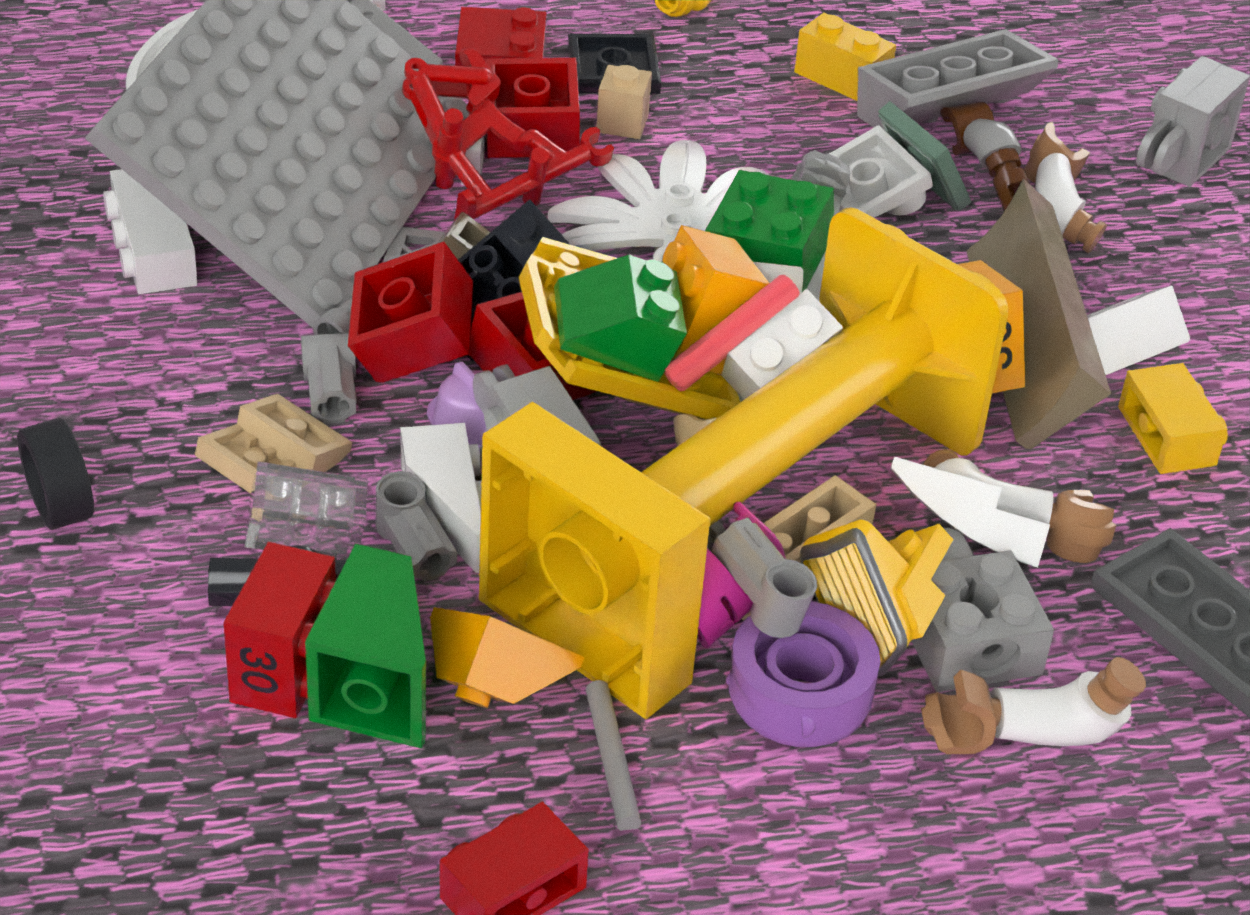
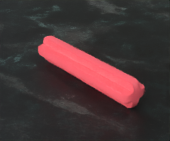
(730, 332)

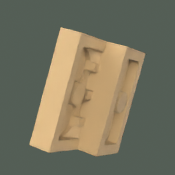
(271, 433)

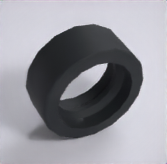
(55, 473)

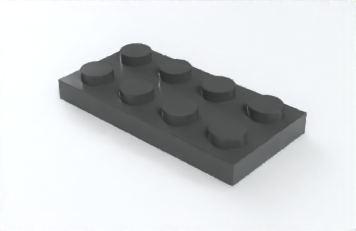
(1186, 608)

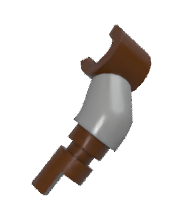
(991, 143)

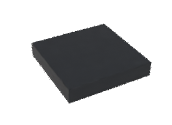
(597, 51)

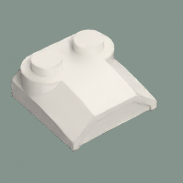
(882, 175)

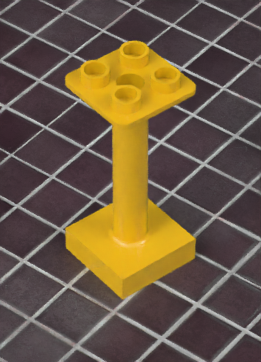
(619, 554)

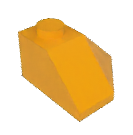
(494, 658)

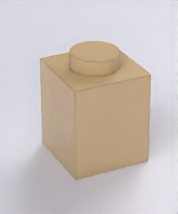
(624, 101)

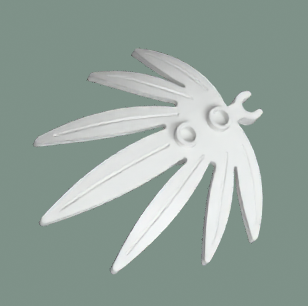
(656, 211)

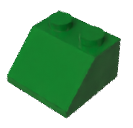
(622, 315)

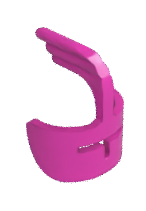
(722, 597)

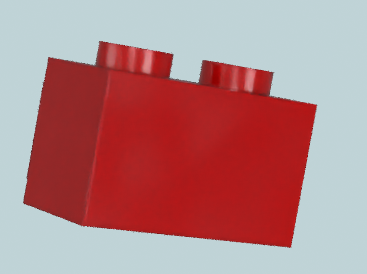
(516, 867)

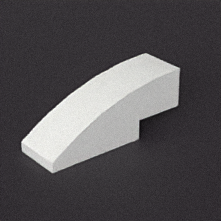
(972, 510)

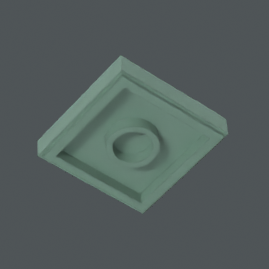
(928, 153)

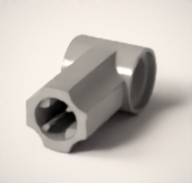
(330, 372)
(412, 526)
(775, 585)

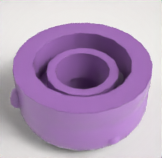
(828, 651)

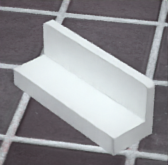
(1138, 328)

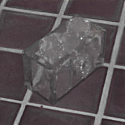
(296, 497)

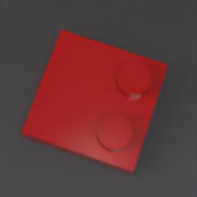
(501, 33)

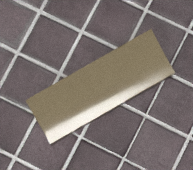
(1059, 348)

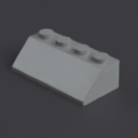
(958, 73)

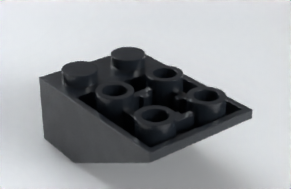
(502, 254)

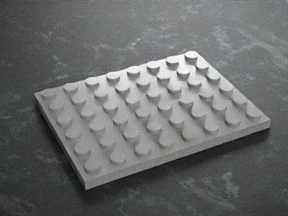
(279, 141)

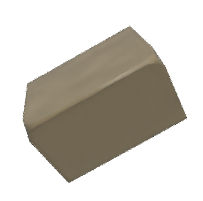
(463, 235)

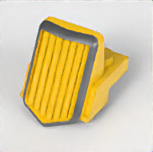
(880, 580)

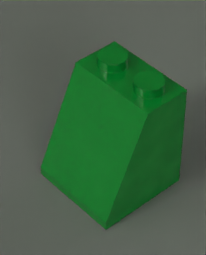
(370, 651)

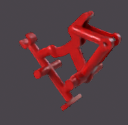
(453, 136)

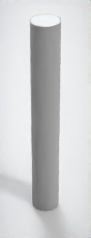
(613, 756)

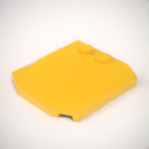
(551, 260)

